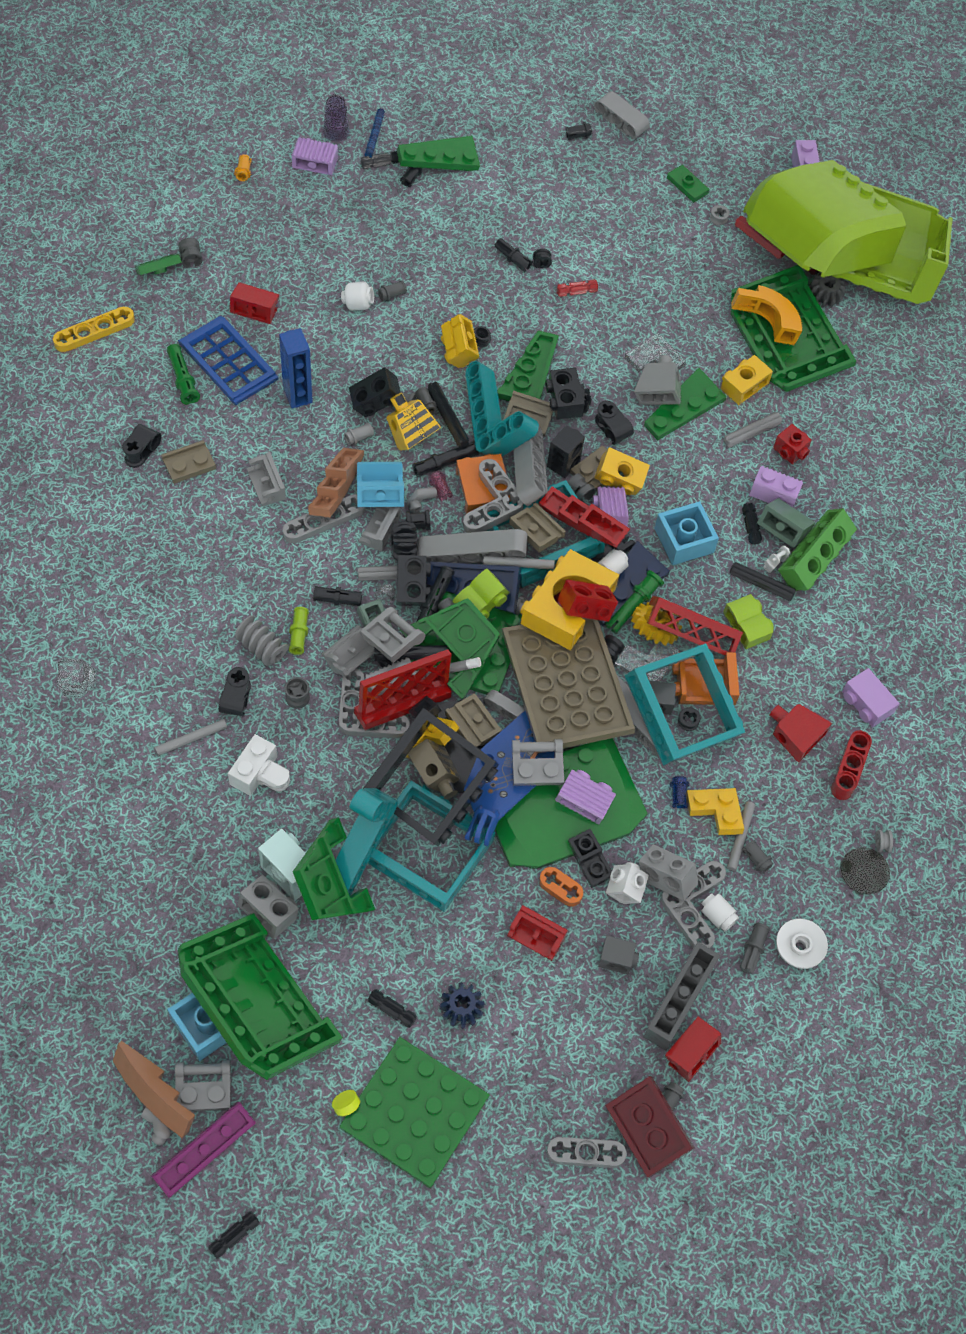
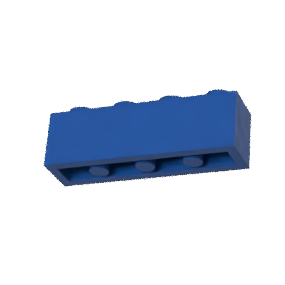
(296, 368)

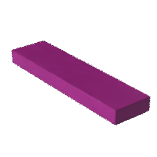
(203, 1149)

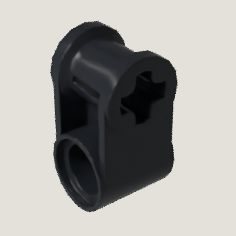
(613, 422)
(140, 445)
(235, 694)

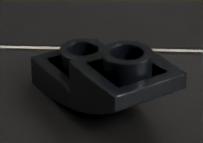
(590, 858)

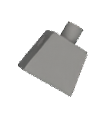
(659, 383)

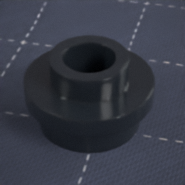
(482, 336)

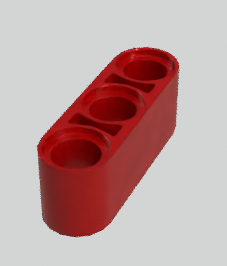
(855, 756)

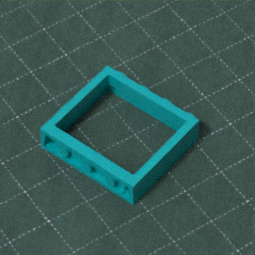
(587, 547)
(655, 719)
(408, 878)

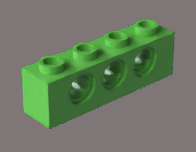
(817, 549)

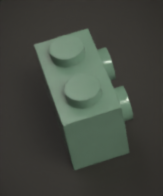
(785, 522)

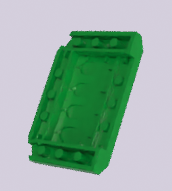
(818, 348)
(539, 827)
(253, 998)

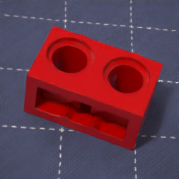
(587, 600)

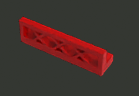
(693, 618)

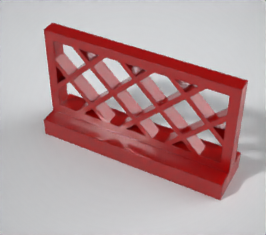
(378, 709)

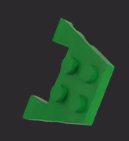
(466, 634)
(322, 881)

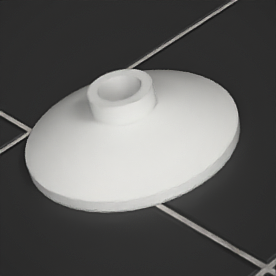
(809, 935)

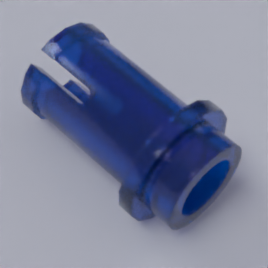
(679, 791)

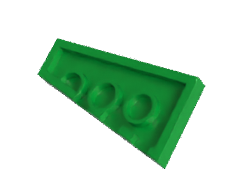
(448, 154)
(532, 368)
(697, 397)

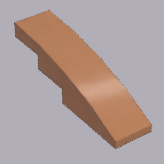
(337, 482)
(147, 1084)

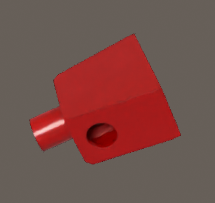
(799, 729)

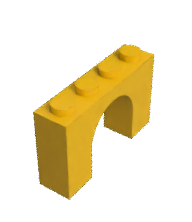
(546, 616)

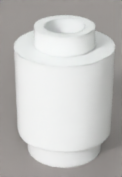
(615, 560)
(719, 912)

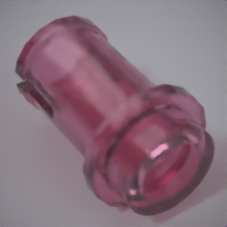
(438, 481)

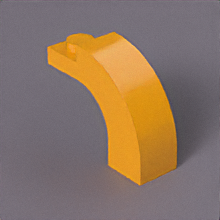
(773, 307)

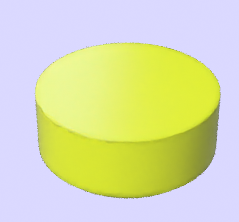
(345, 1103)

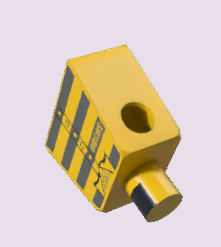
(410, 422)

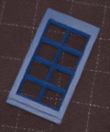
(246, 391)

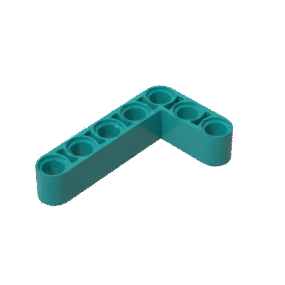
(489, 430)
(374, 813)

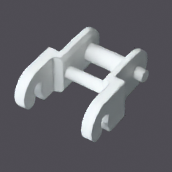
(773, 561)

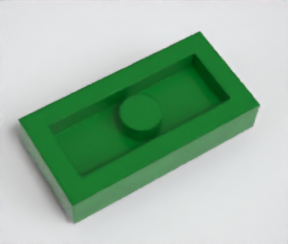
(688, 183)
(158, 265)

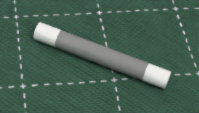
(462, 665)

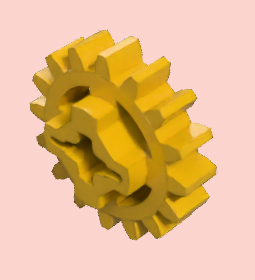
(640, 618)

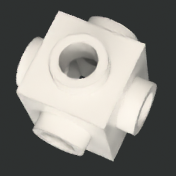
(627, 883)

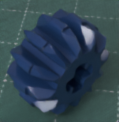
(459, 1013)

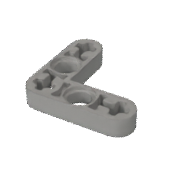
(500, 503)
(357, 729)
(675, 910)

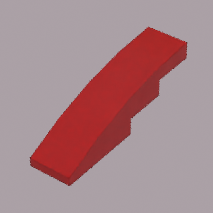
(584, 518)

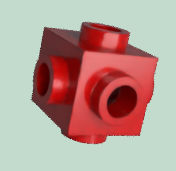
(792, 444)

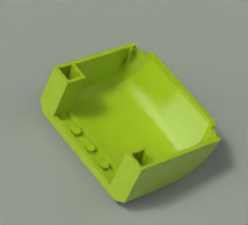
(826, 218)
(919, 257)

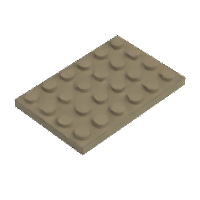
(568, 691)

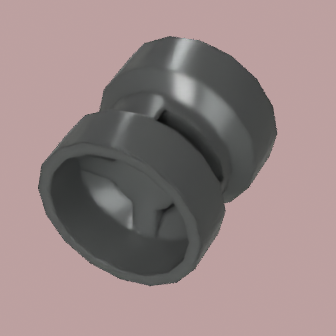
(190, 252)
(581, 488)
(297, 687)

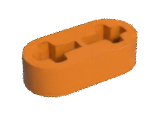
(564, 882)

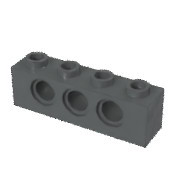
(681, 996)

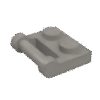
(387, 639)
(538, 770)
(204, 1095)

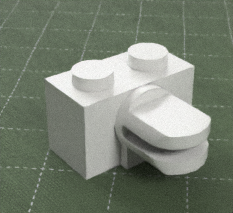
(258, 767)

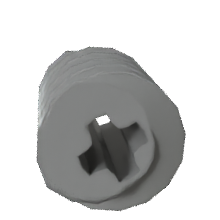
(259, 642)

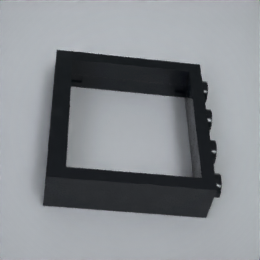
(470, 795)

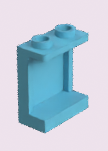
(380, 484)

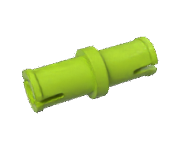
(298, 630)

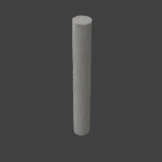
(519, 562)
(190, 737)
(740, 838)

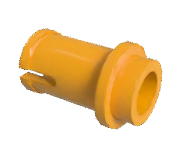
(242, 171)

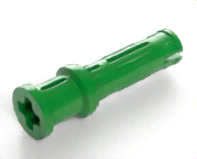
(184, 380)
(641, 594)

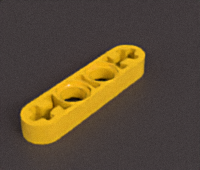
(92, 326)

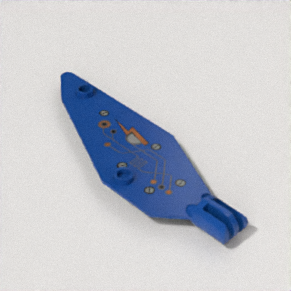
(500, 794)

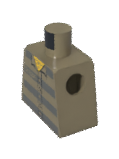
(435, 767)

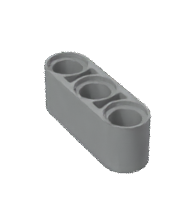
(622, 114)

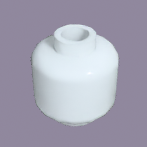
(358, 296)

